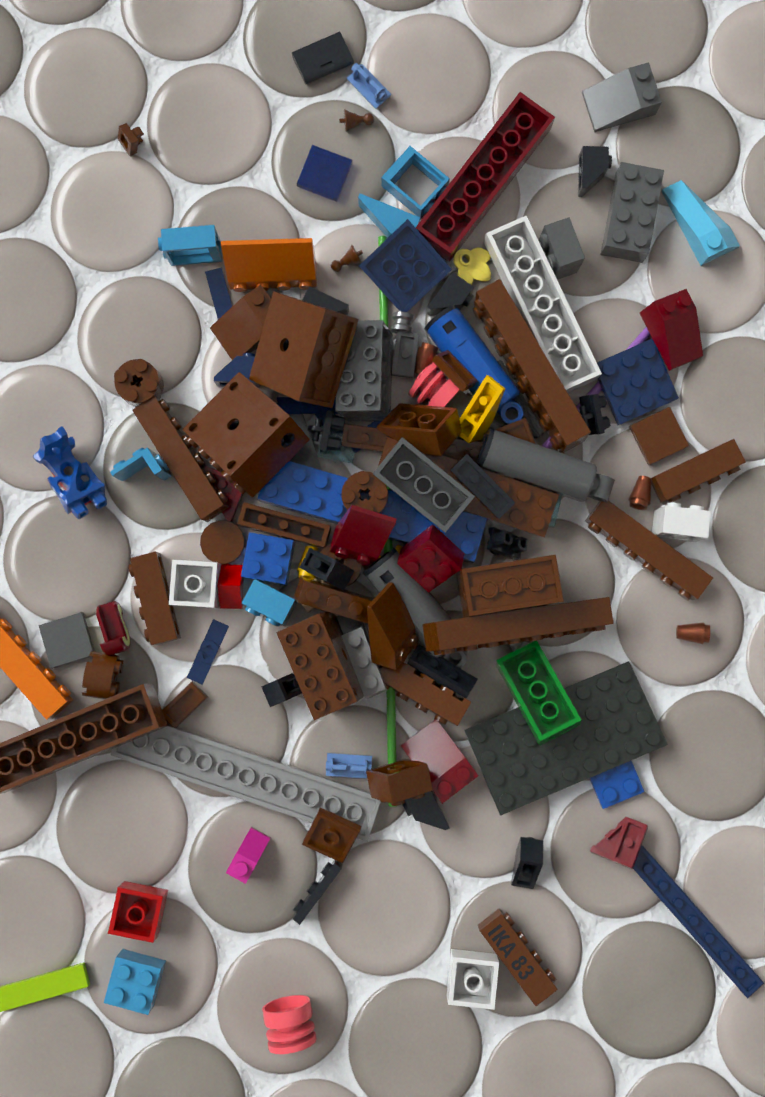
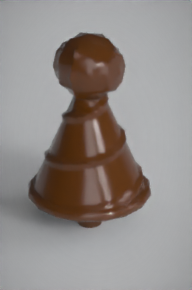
(351, 119)
(350, 258)

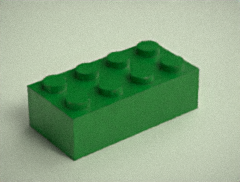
(538, 692)

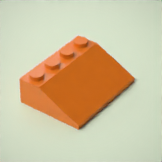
(270, 263)

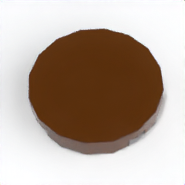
(222, 542)

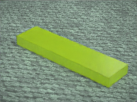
(43, 986)

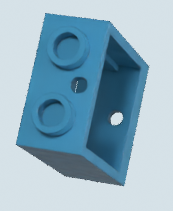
(401, 165)
(190, 245)

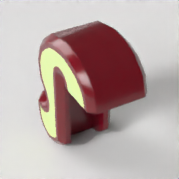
(113, 628)

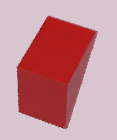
(230, 587)

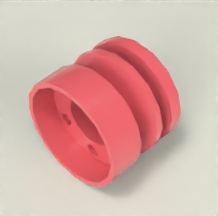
(434, 387)
(289, 1024)

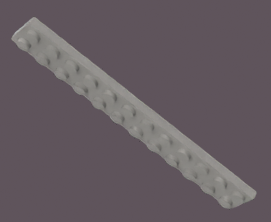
(249, 777)

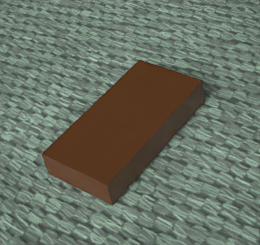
(454, 370)
(184, 704)

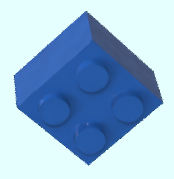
(268, 558)

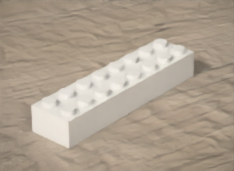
(541, 302)

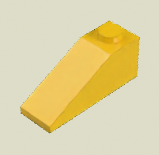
(481, 410)

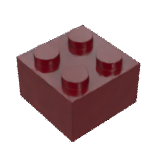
(430, 558)

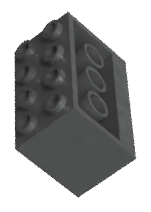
(367, 375)

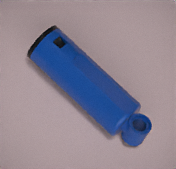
(454, 333)

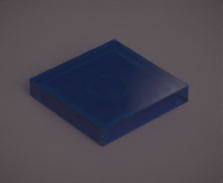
(324, 173)

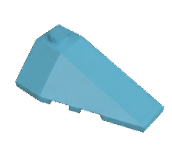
(702, 227)

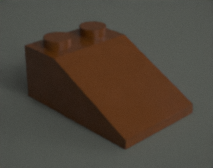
(243, 323)
(424, 427)
(390, 629)

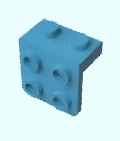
(140, 460)

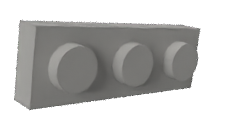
(360, 656)

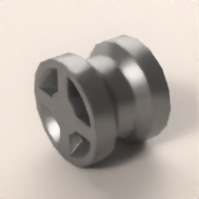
(402, 322)

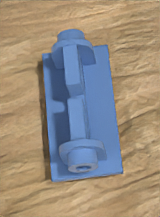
(368, 85)
(348, 765)

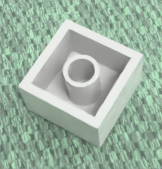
(681, 523)
(194, 583)
(472, 979)

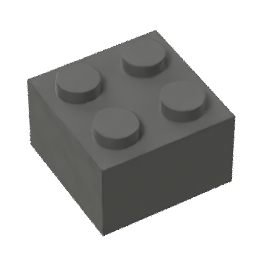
(562, 248)

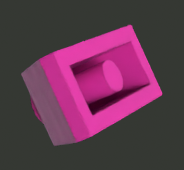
(248, 855)

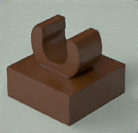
(130, 138)

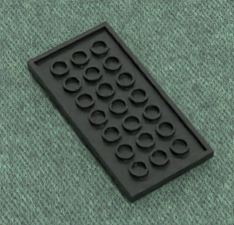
(613, 731)

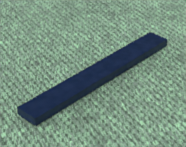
(696, 923)

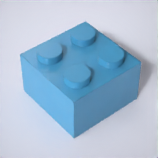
(269, 602)
(134, 981)

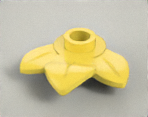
(475, 267)

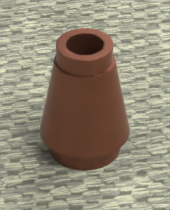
(425, 356)
(641, 493)
(695, 632)

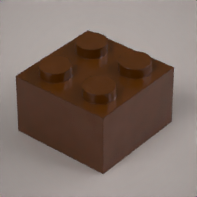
(399, 781)

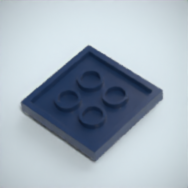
(405, 267)
(635, 382)

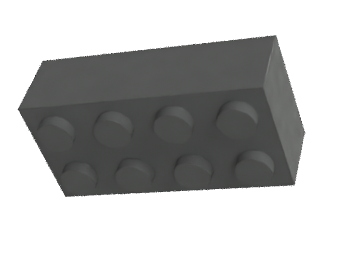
(632, 212)
(423, 485)

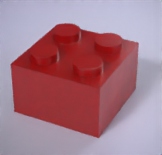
(138, 911)

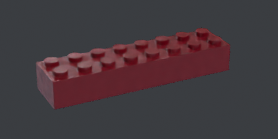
(485, 176)

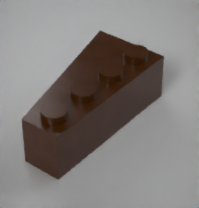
(425, 693)

